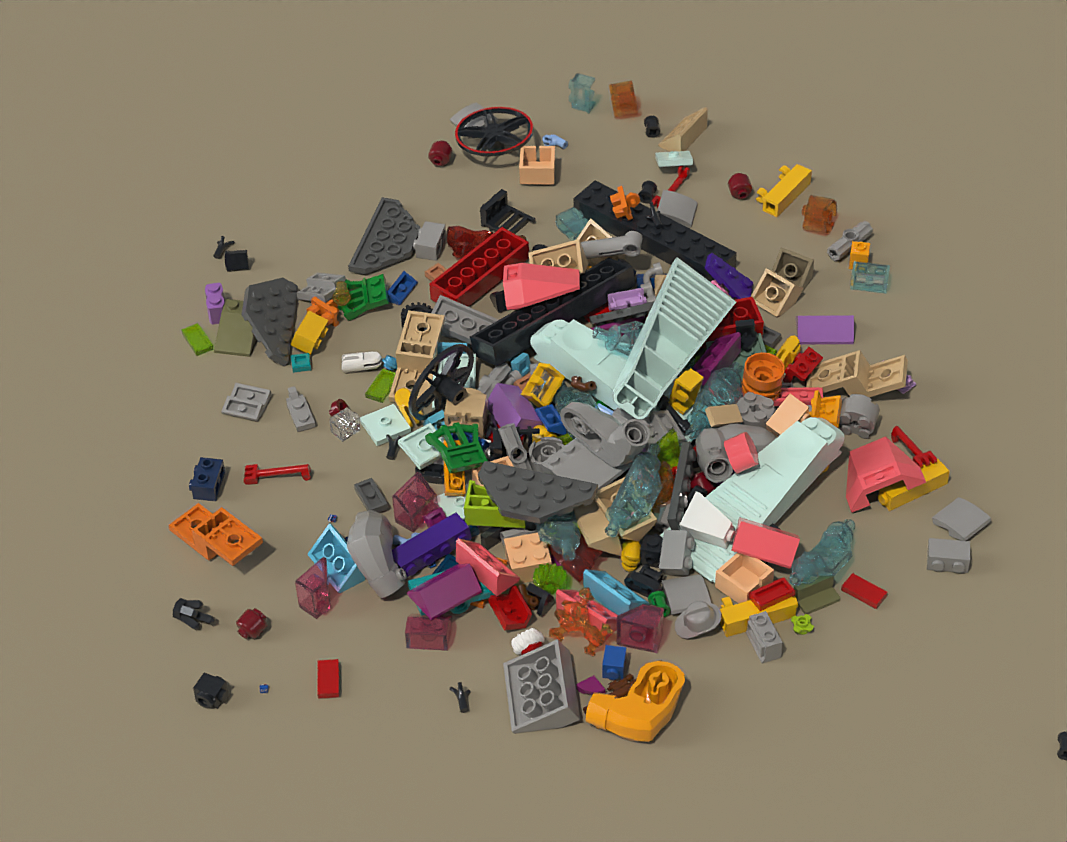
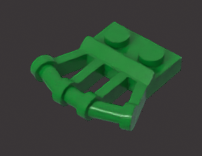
(366, 296)
(462, 456)

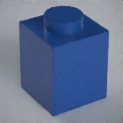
(614, 662)

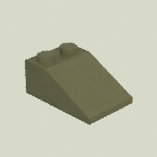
(234, 333)

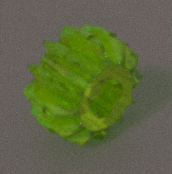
(550, 577)

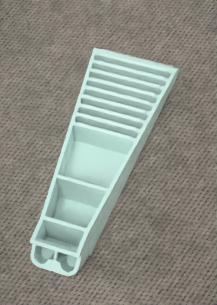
(674, 330)
(576, 353)
(771, 486)

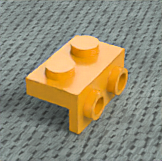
(826, 408)

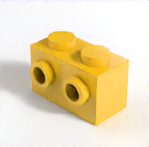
(309, 333)

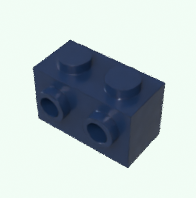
(207, 479)

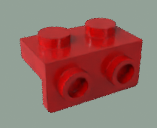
(803, 365)
(511, 609)

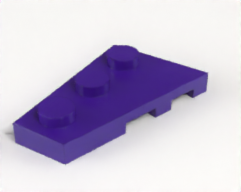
(737, 284)

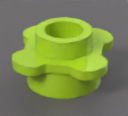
(801, 628)

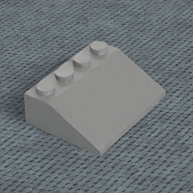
(580, 463)
(541, 689)

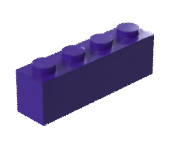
(431, 544)

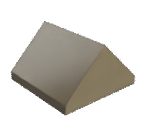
(794, 267)

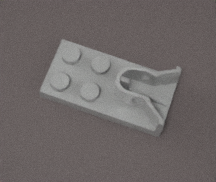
(460, 319)

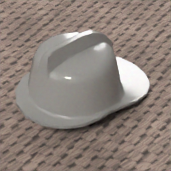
(697, 619)

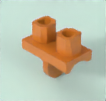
(623, 203)
(325, 309)

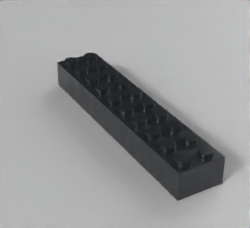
(664, 243)
(513, 332)

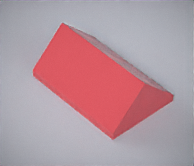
(765, 543)
(486, 566)
(597, 613)

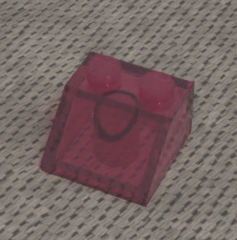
(413, 502)
(314, 589)
(641, 628)
(427, 633)

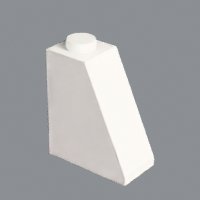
(707, 522)

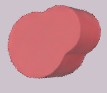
(741, 452)

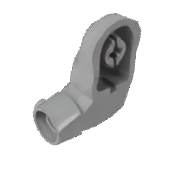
(712, 453)
(370, 549)

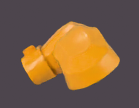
(646, 706)

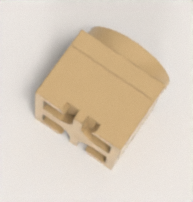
(469, 411)

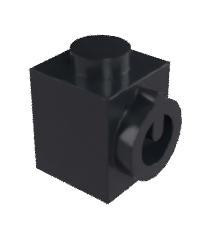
(651, 550)
(210, 691)

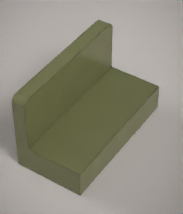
(816, 594)

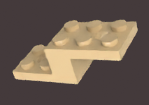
(416, 350)
(858, 376)

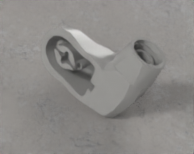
(604, 434)

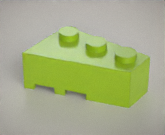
(481, 511)

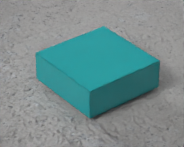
(301, 362)

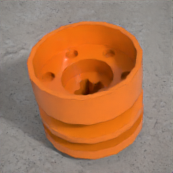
(763, 375)

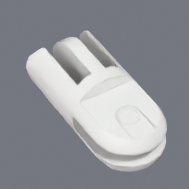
(361, 361)

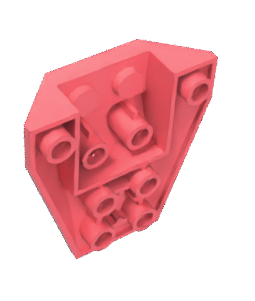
(533, 283)
(876, 467)

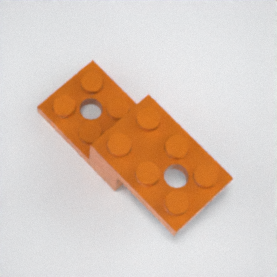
(215, 534)

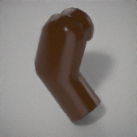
(584, 387)
(531, 601)

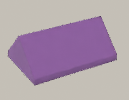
(825, 329)
(512, 407)

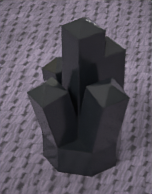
(185, 610)

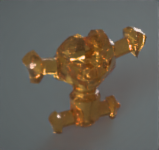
(576, 619)

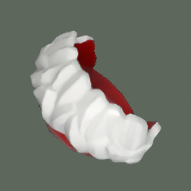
(527, 641)

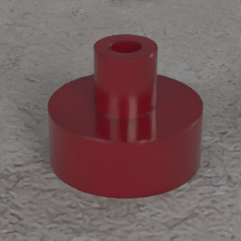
(337, 406)

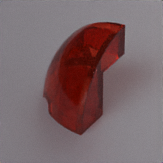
(464, 240)
(584, 559)

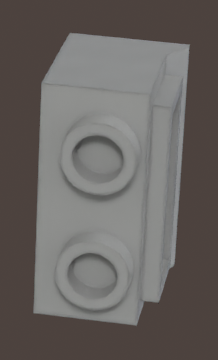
(764, 637)

